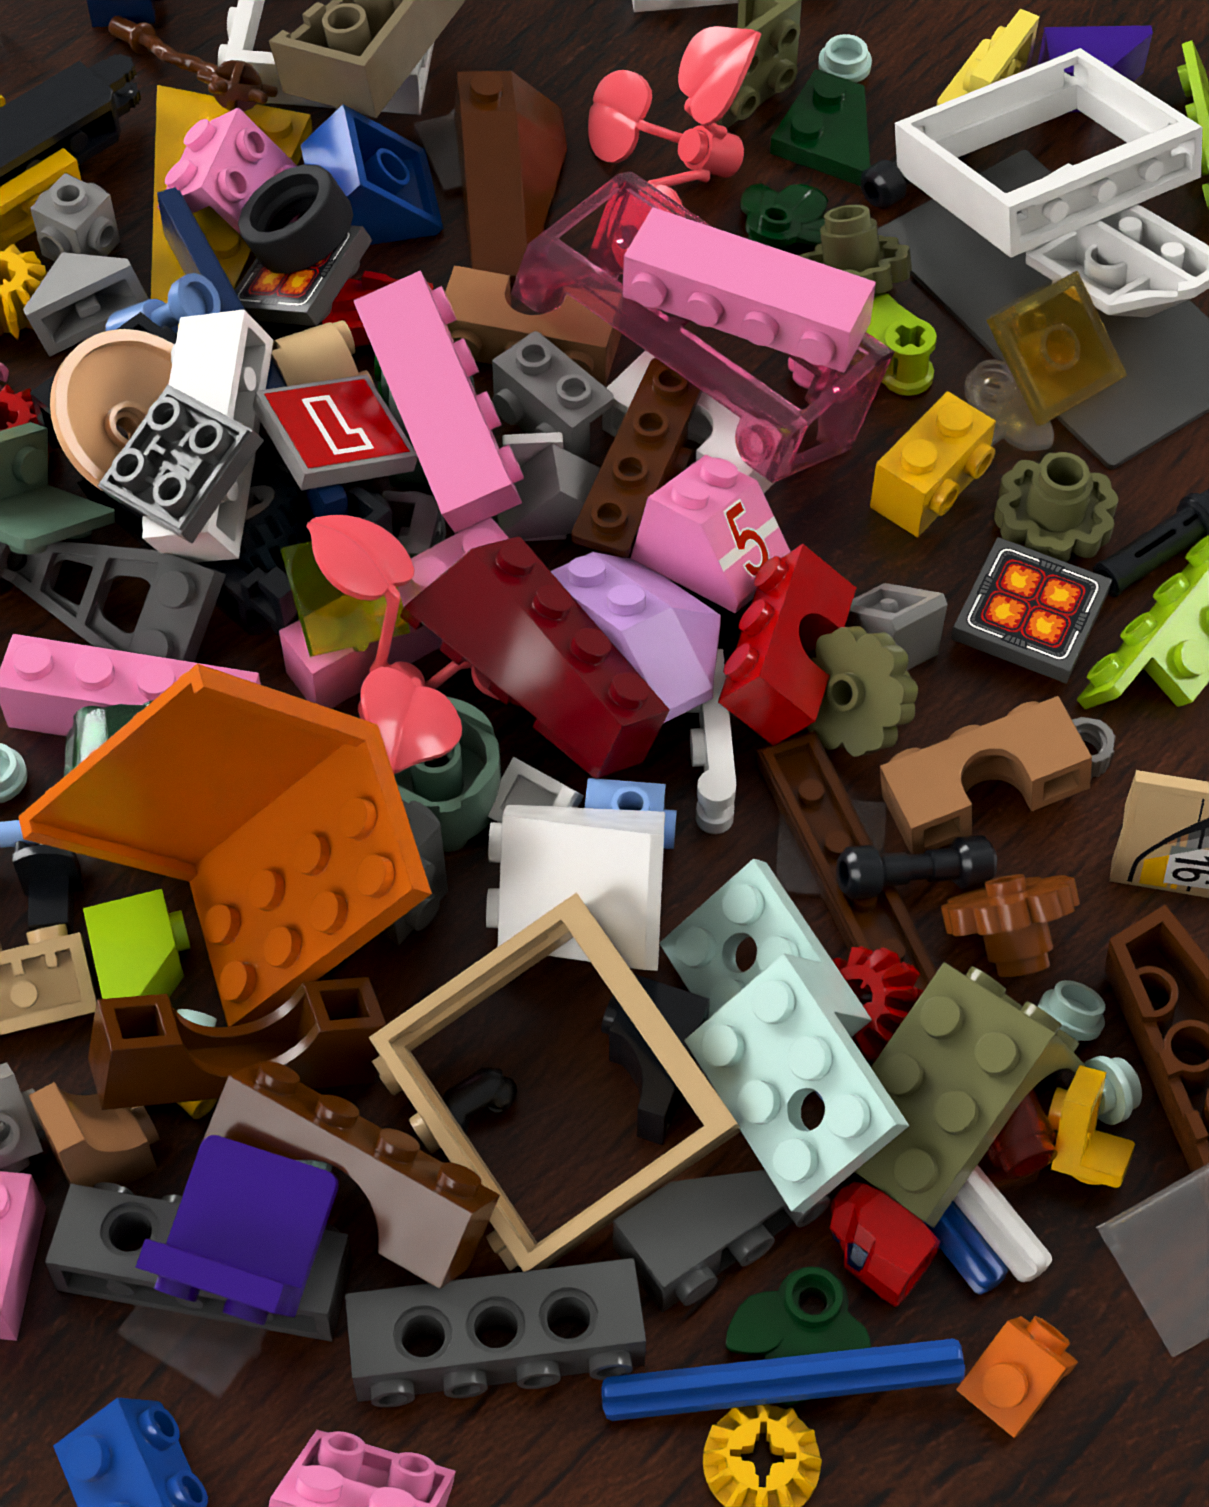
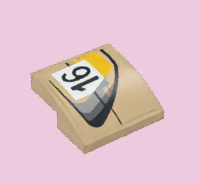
(1164, 835)

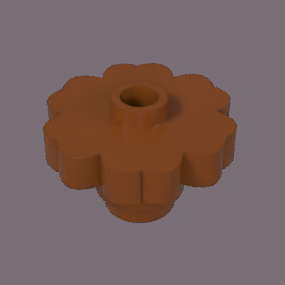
(1013, 919)

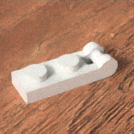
(713, 750)

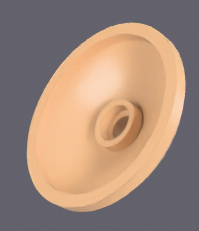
(103, 386)

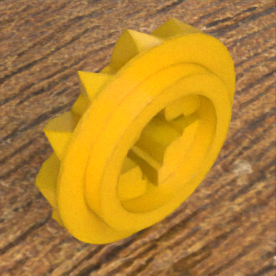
(735, 1480)

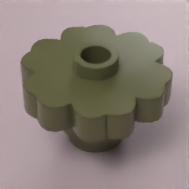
(853, 245)
(1056, 506)
(865, 691)

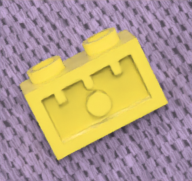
(997, 58)

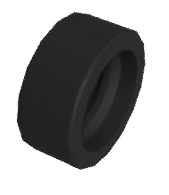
(309, 237)

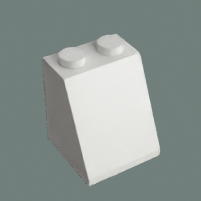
(600, 854)

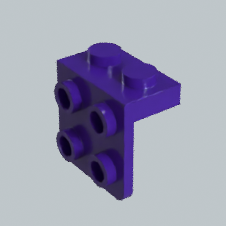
(244, 1230)

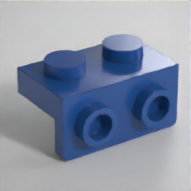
(129, 1459)

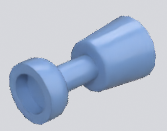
(187, 297)

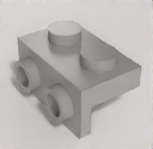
(548, 392)

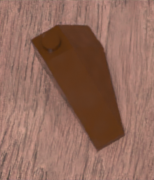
(509, 165)

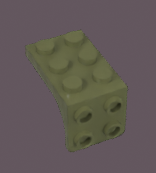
(957, 1079)

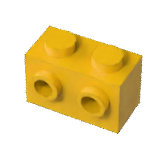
(933, 464)

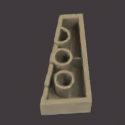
(358, 49)

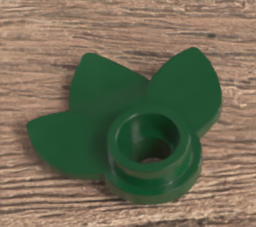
(784, 216)
(777, 1327)

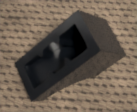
(627, 1047)

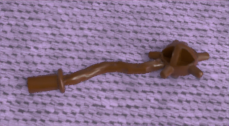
(232, 82)

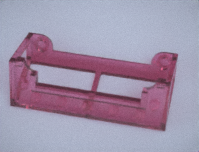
(768, 423)

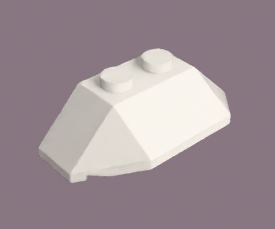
(1128, 262)

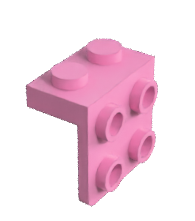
(226, 165)

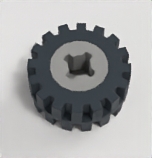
(273, 520)

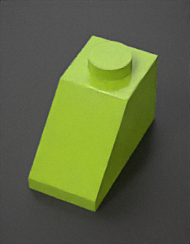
(137, 945)

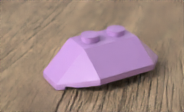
(651, 623)

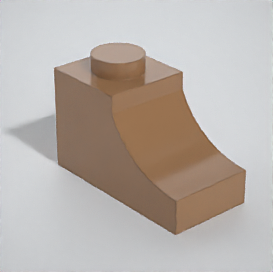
(95, 1142)

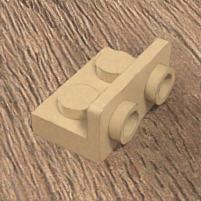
(45, 980)

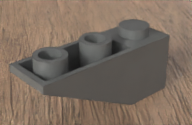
(700, 1229)

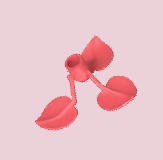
(710, 77)
(410, 712)

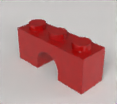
(769, 674)

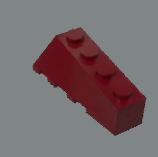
(541, 654)

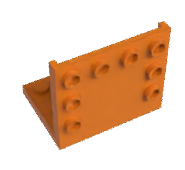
(268, 814)

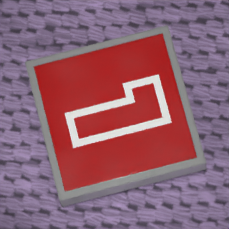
(334, 431)

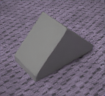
(80, 297)
(550, 494)
(905, 613)

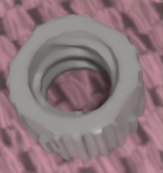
(1102, 738)

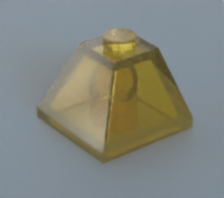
(1056, 346)

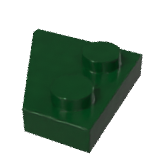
(826, 128)

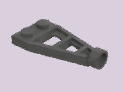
(171, 617)

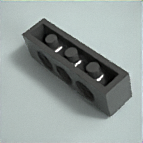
(100, 1218)
(525, 1302)

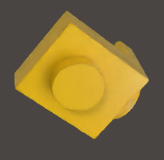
(1081, 1149)

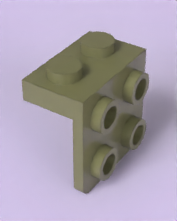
(775, 57)

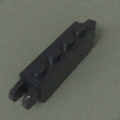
(67, 111)

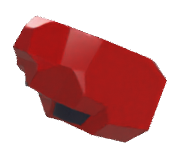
(881, 1241)

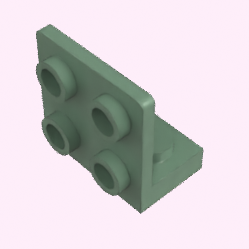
(30, 508)

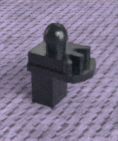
(50, 881)

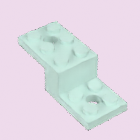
(781, 1037)

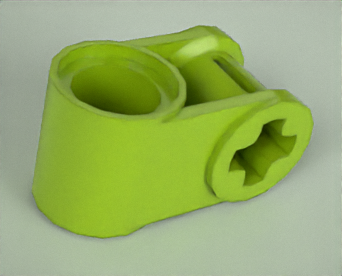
(911, 340)

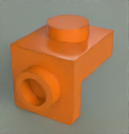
(1018, 1372)

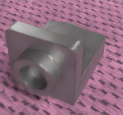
(415, 520)

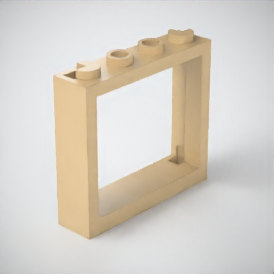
(440, 1129)

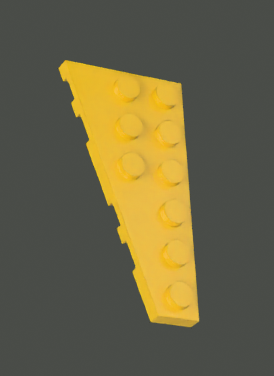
(175, 115)

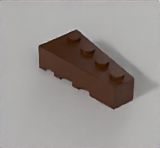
(1165, 1001)

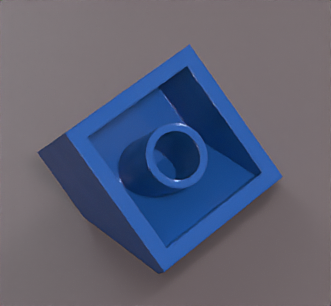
(379, 175)

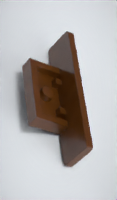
(641, 460)

